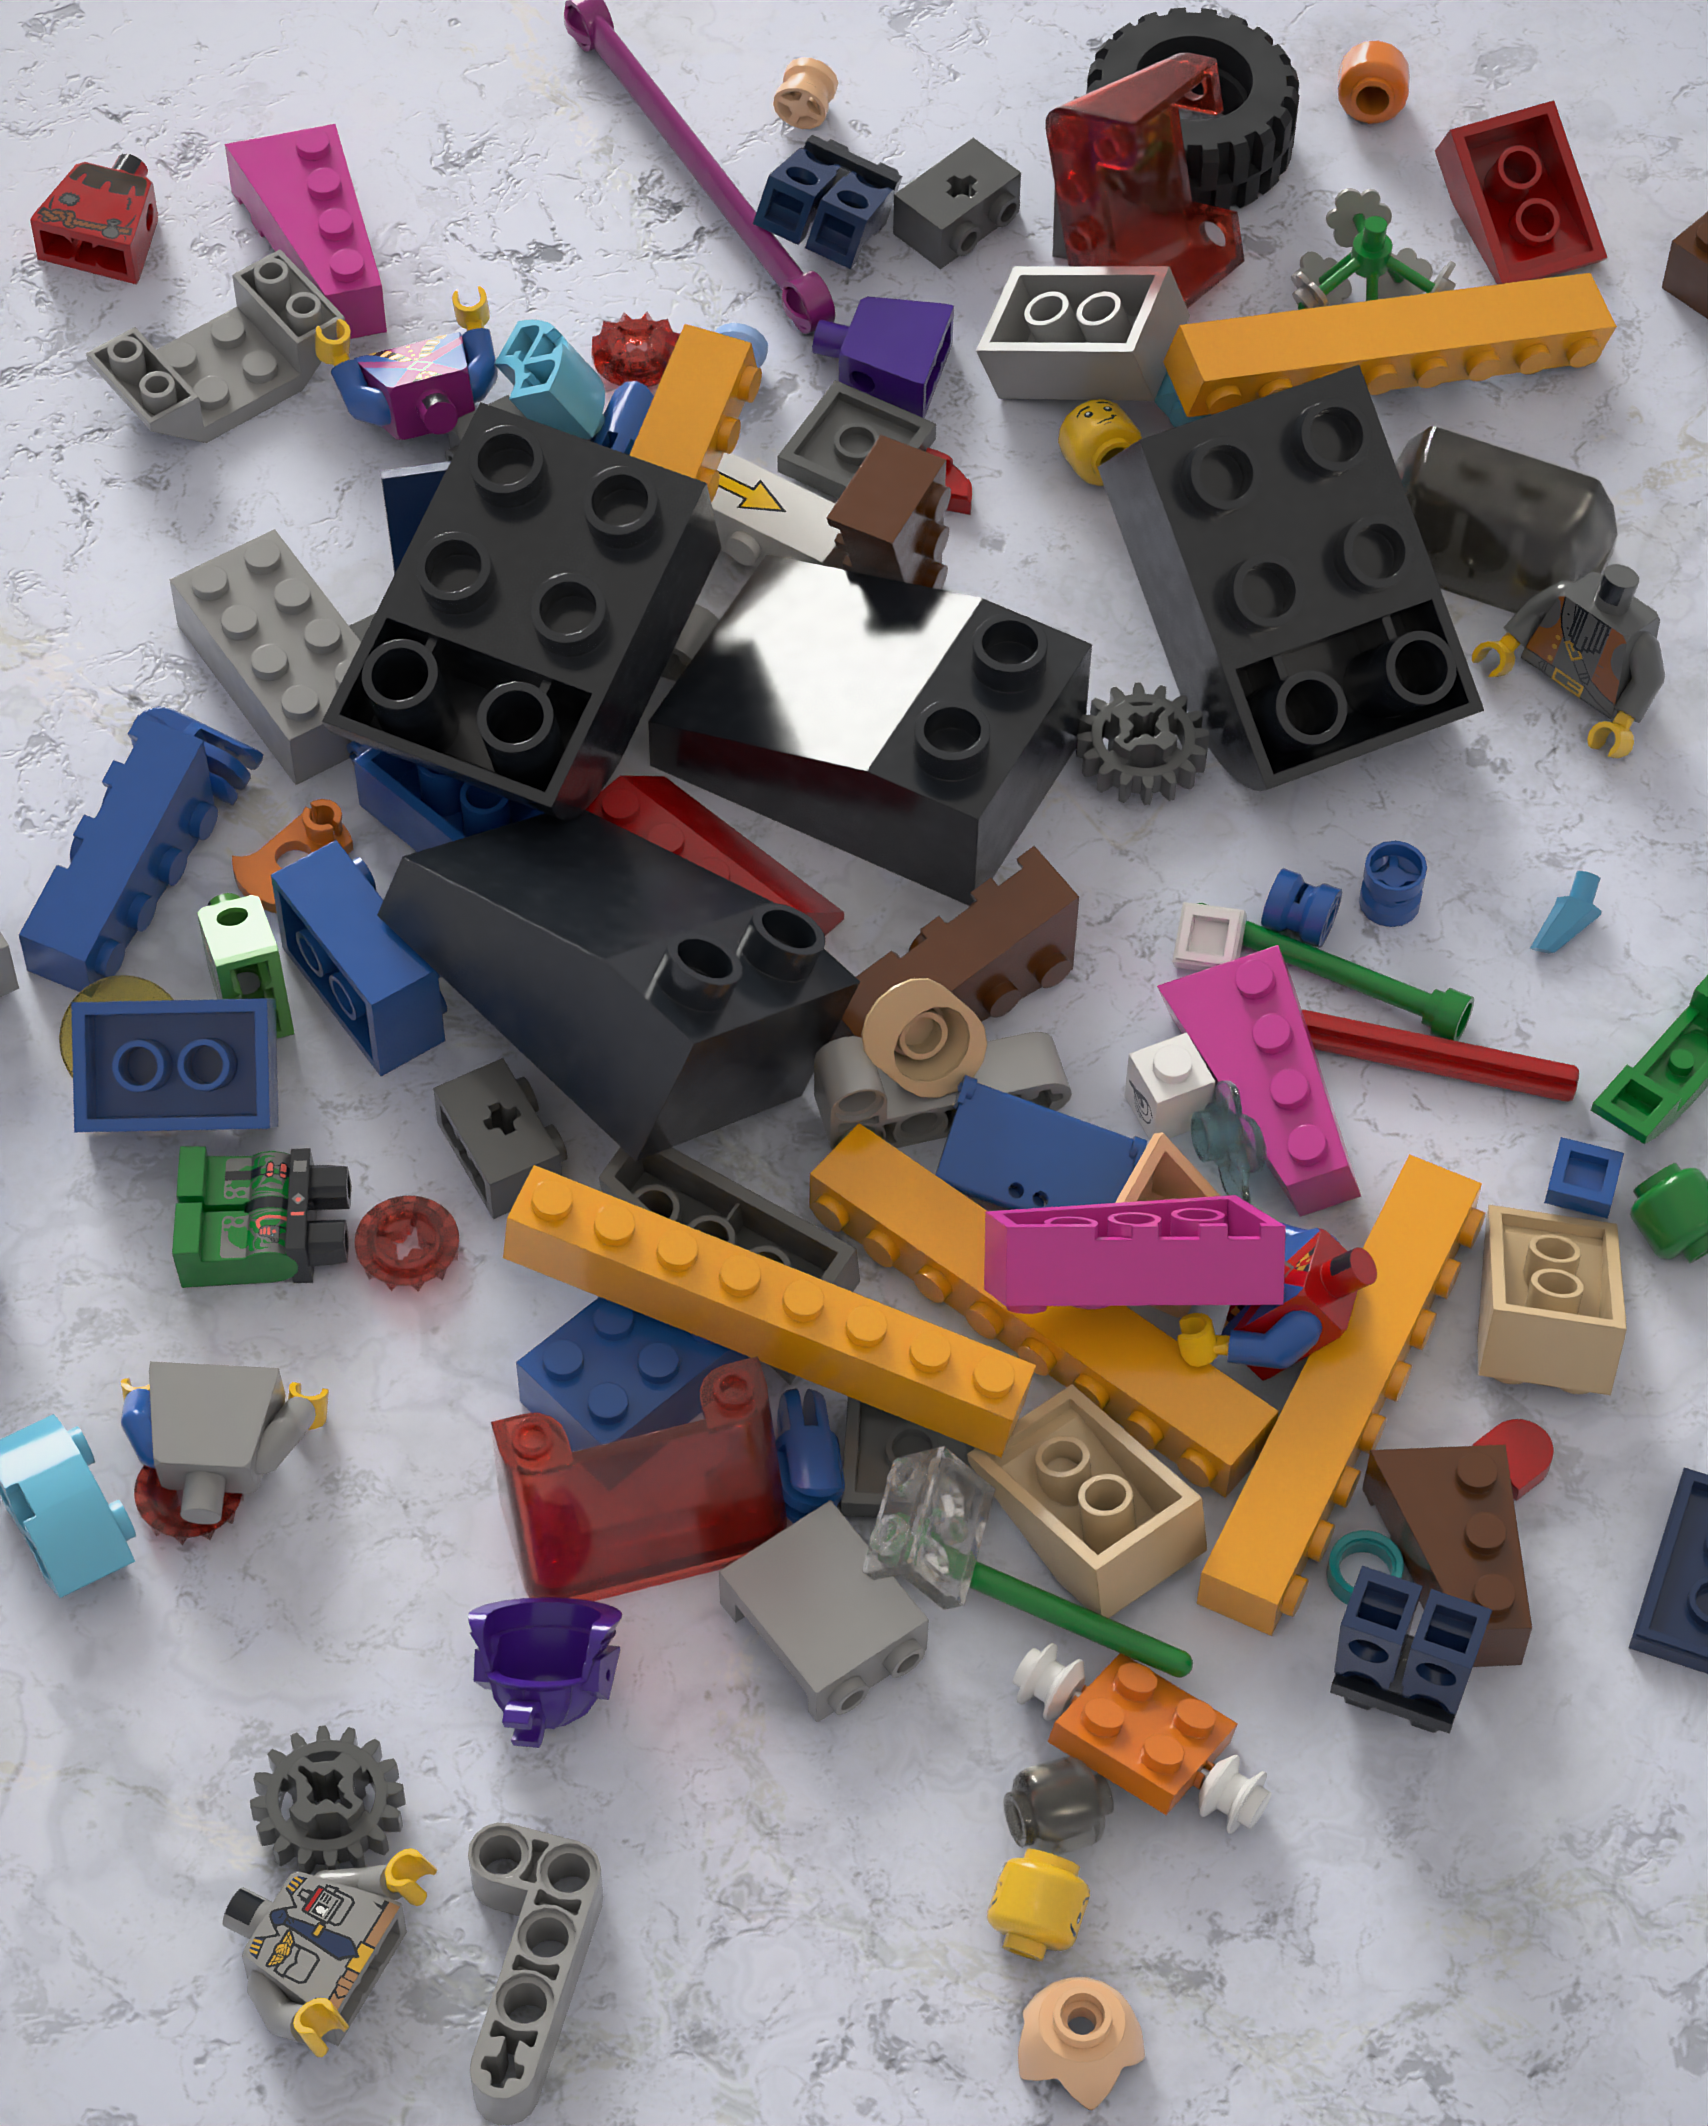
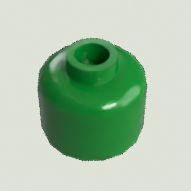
(1673, 1212)

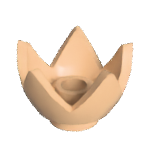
(1082, 2063)

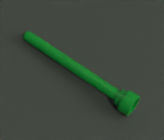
(1442, 1011)
(1081, 1621)

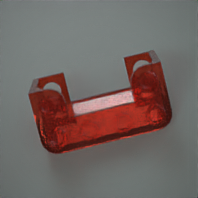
(1127, 177)

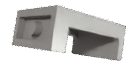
(823, 1613)

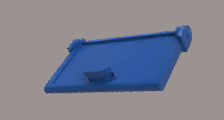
(1042, 1152)

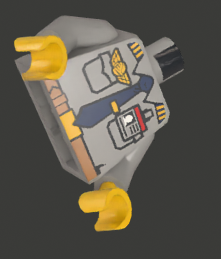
(324, 1944)

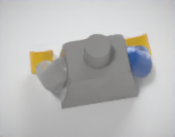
(215, 1429)

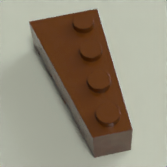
(990, 953)

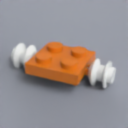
(1143, 1734)

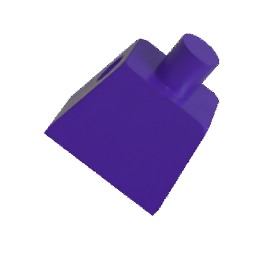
(891, 349)

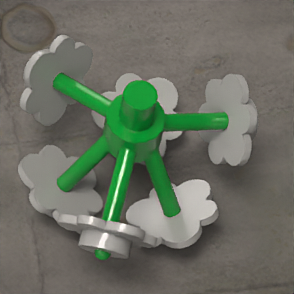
(1362, 224)

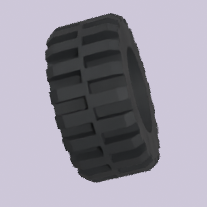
(1250, 145)

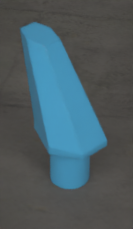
(1569, 914)

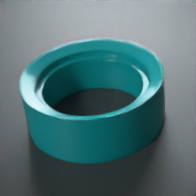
(1358, 1542)

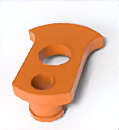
(306, 833)

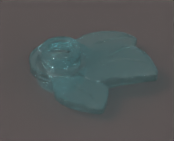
(1229, 1140)

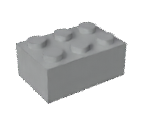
(1082, 332)

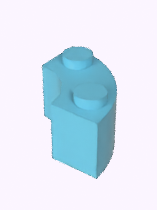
(552, 380)
(62, 1506)

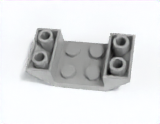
(228, 365)

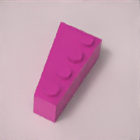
(309, 210)
(1255, 1035)
(1135, 1255)

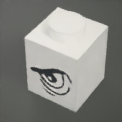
(1168, 1085)

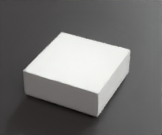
(1208, 936)

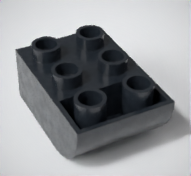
(1290, 581)
(530, 614)

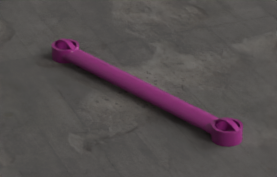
(803, 294)

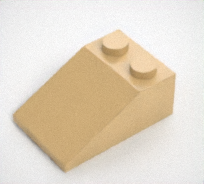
(1550, 1301)
(1094, 1502)

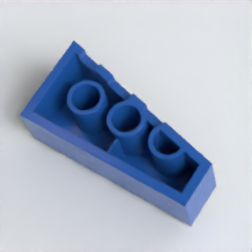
(122, 858)

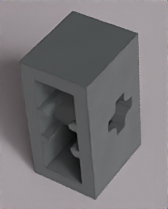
(957, 203)
(497, 1132)

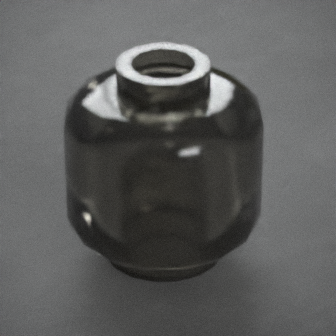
(1058, 1806)

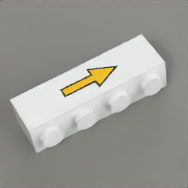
(771, 516)

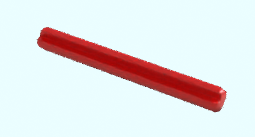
(1442, 1056)

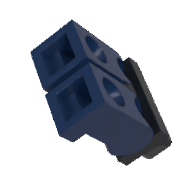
(836, 191)
(1400, 1672)

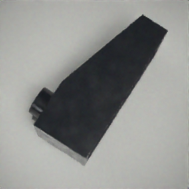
(878, 718)
(625, 972)

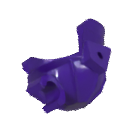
(544, 1660)

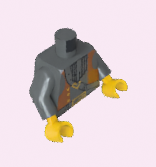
(1594, 644)

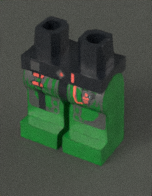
(257, 1217)

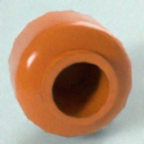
(1373, 82)

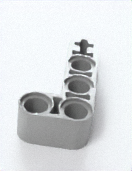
(857, 1091)
(525, 1976)

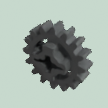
(1142, 743)
(325, 1773)

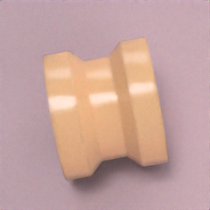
(805, 93)

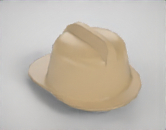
(924, 1038)

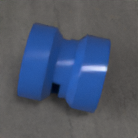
(1392, 883)
(1301, 907)

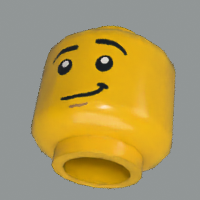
(1094, 435)
(1038, 1904)

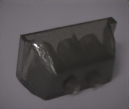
(1503, 520)

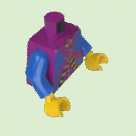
(419, 384)

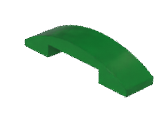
(1665, 1079)

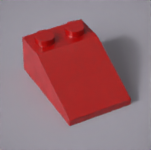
(1521, 194)

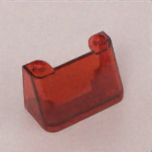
(646, 1503)

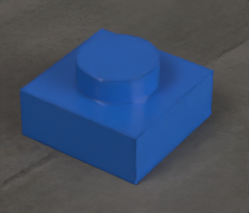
(1584, 1177)

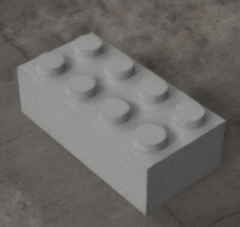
(271, 647)

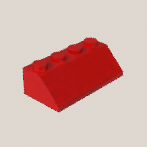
(679, 823)

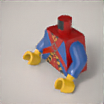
(1316, 1309)

